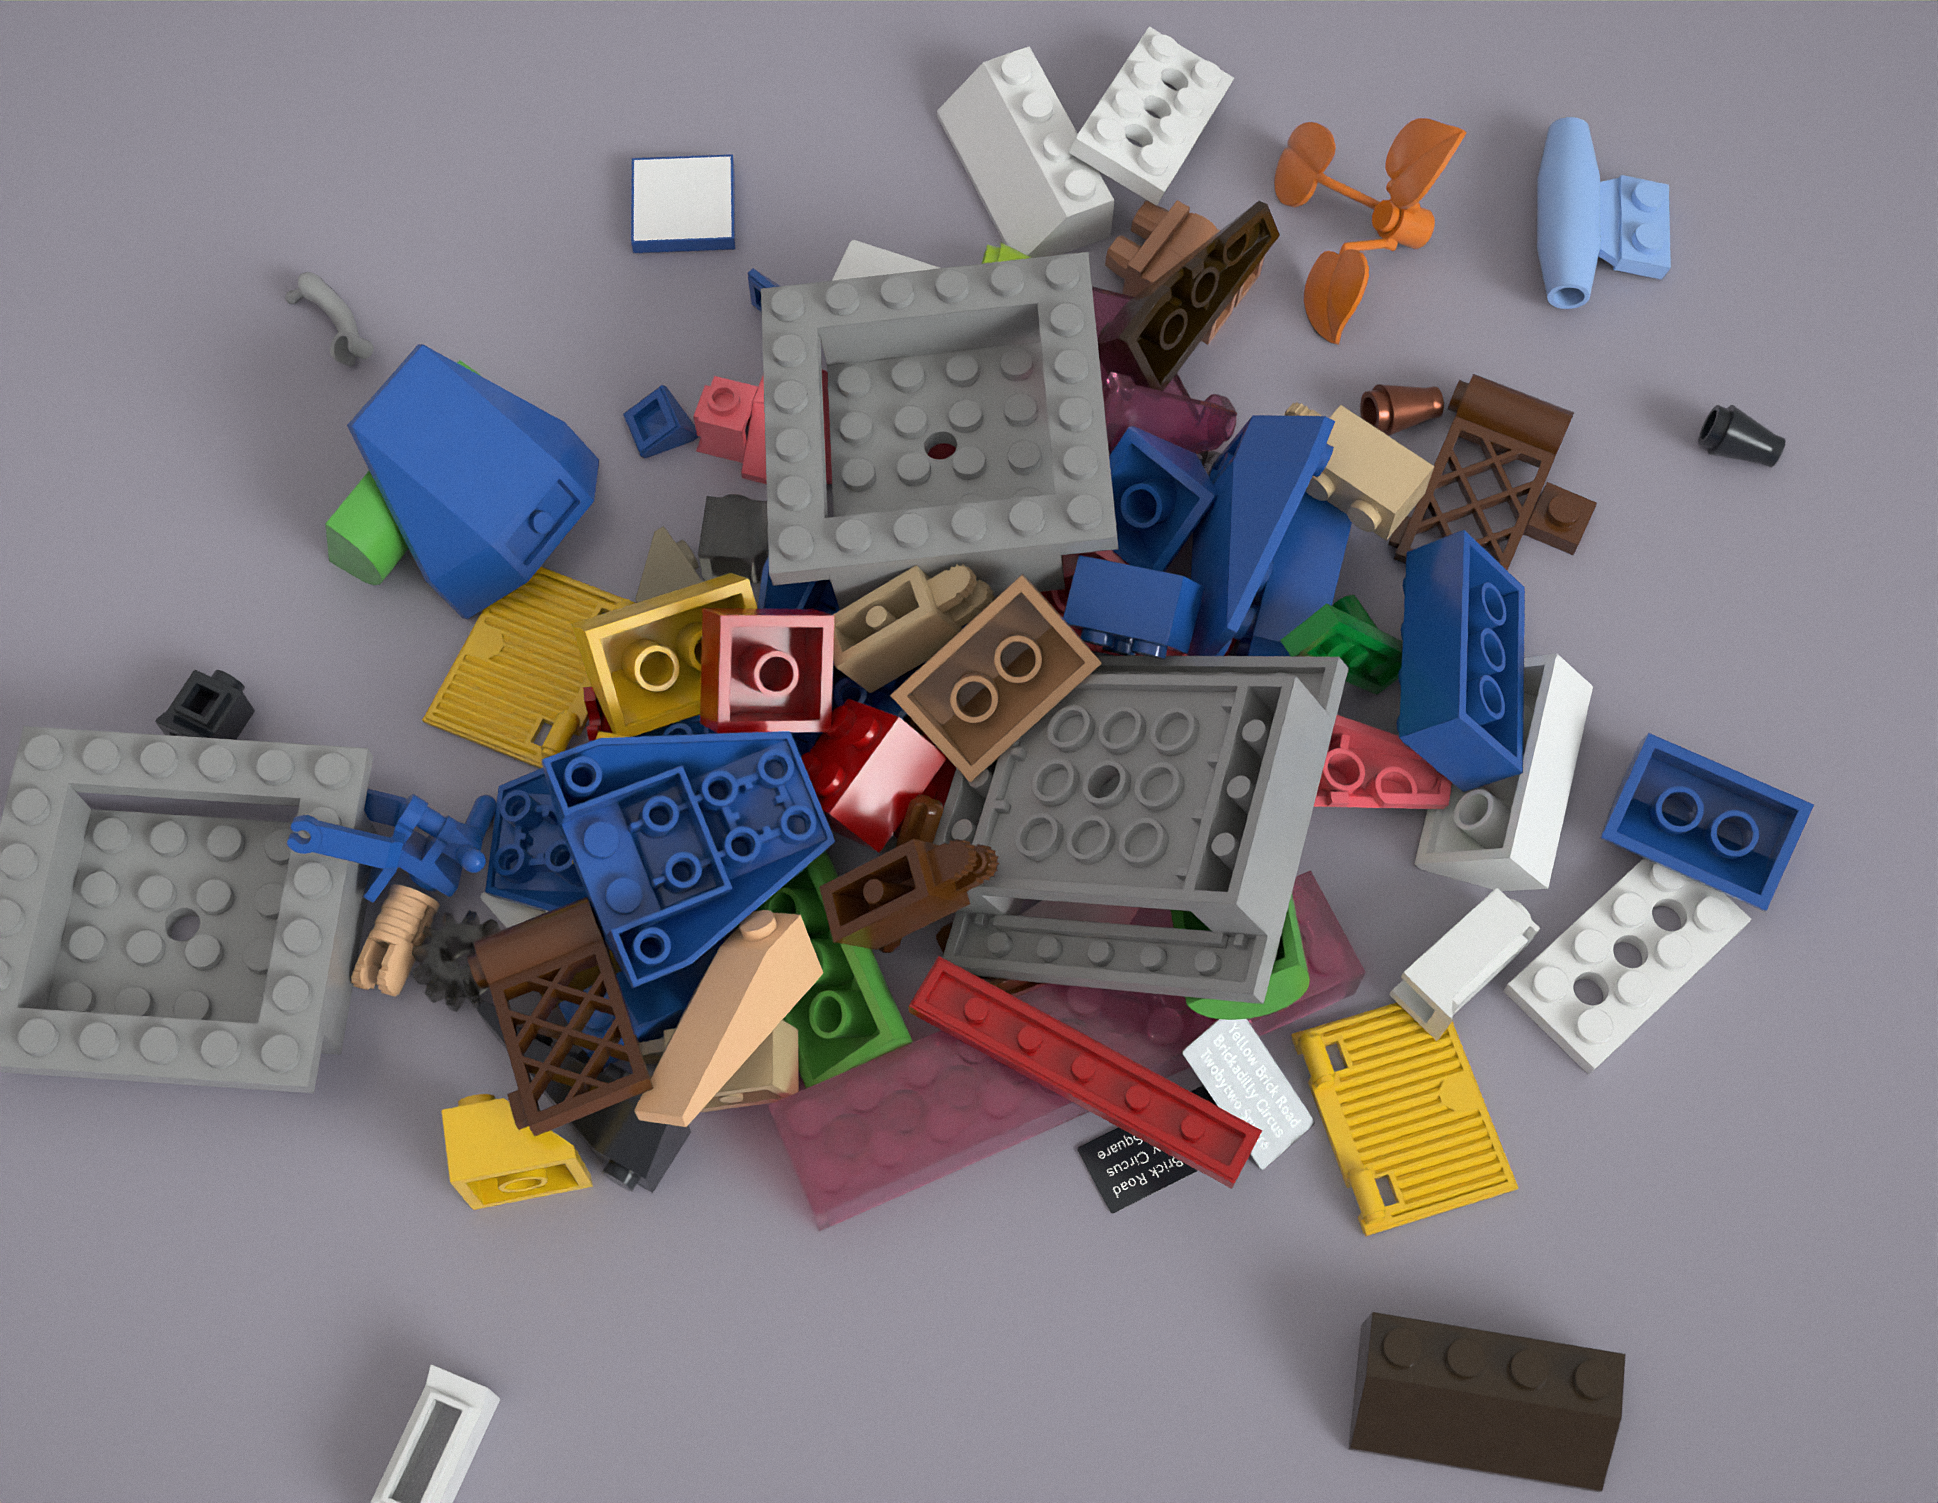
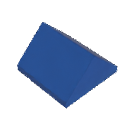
(1156, 497)

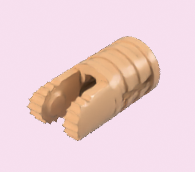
(389, 946)

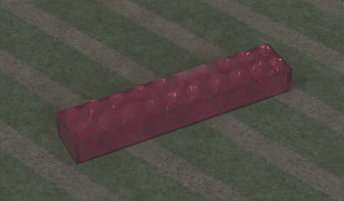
(951, 1105)

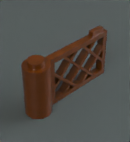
(1499, 422)
(544, 959)

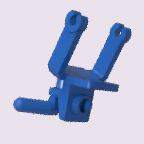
(430, 861)

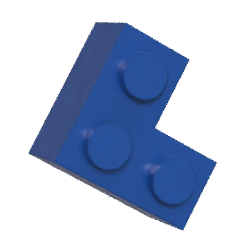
(1132, 608)

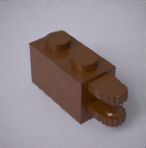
(904, 890)

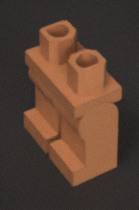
(1169, 239)

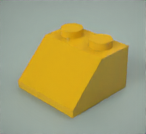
(498, 1162)

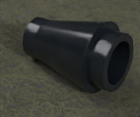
(1738, 436)

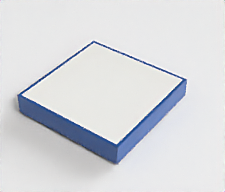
(683, 203)

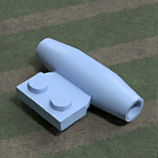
(1586, 218)

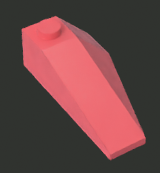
(1377, 771)

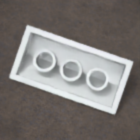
(1017, 157)
(1512, 827)

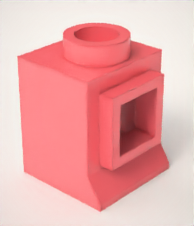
(722, 418)

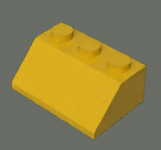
(649, 653)

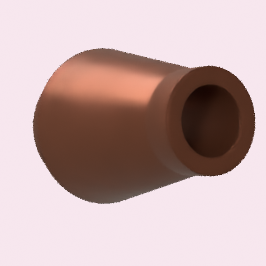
(1400, 407)

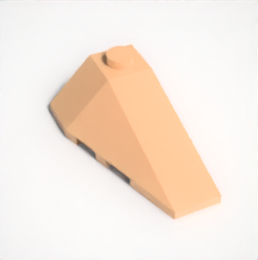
(731, 1012)

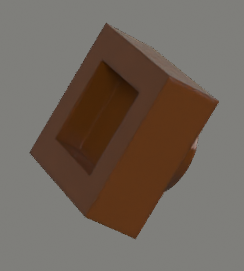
(1560, 518)

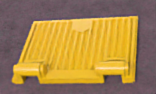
(523, 670)
(1403, 1114)

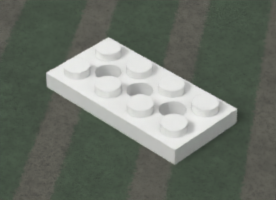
(1123, 115)
(1629, 994)

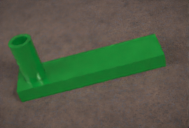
(1351, 634)

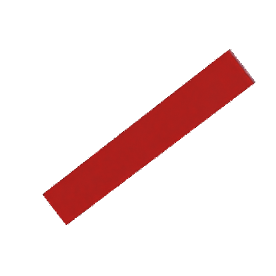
(1085, 1072)

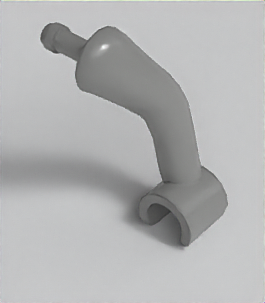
(347, 342)

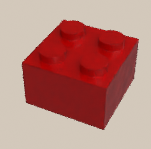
(766, 670)
(869, 772)

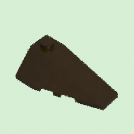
(1174, 313)

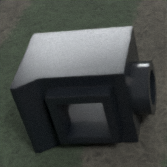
(224, 719)

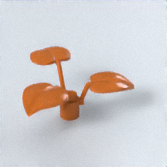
(1412, 164)

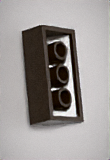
(1486, 1401)

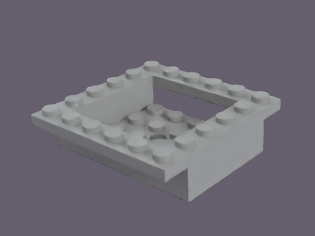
(925, 358)
(1205, 820)
(96, 894)

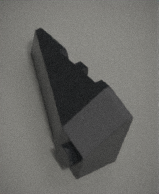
(628, 1147)

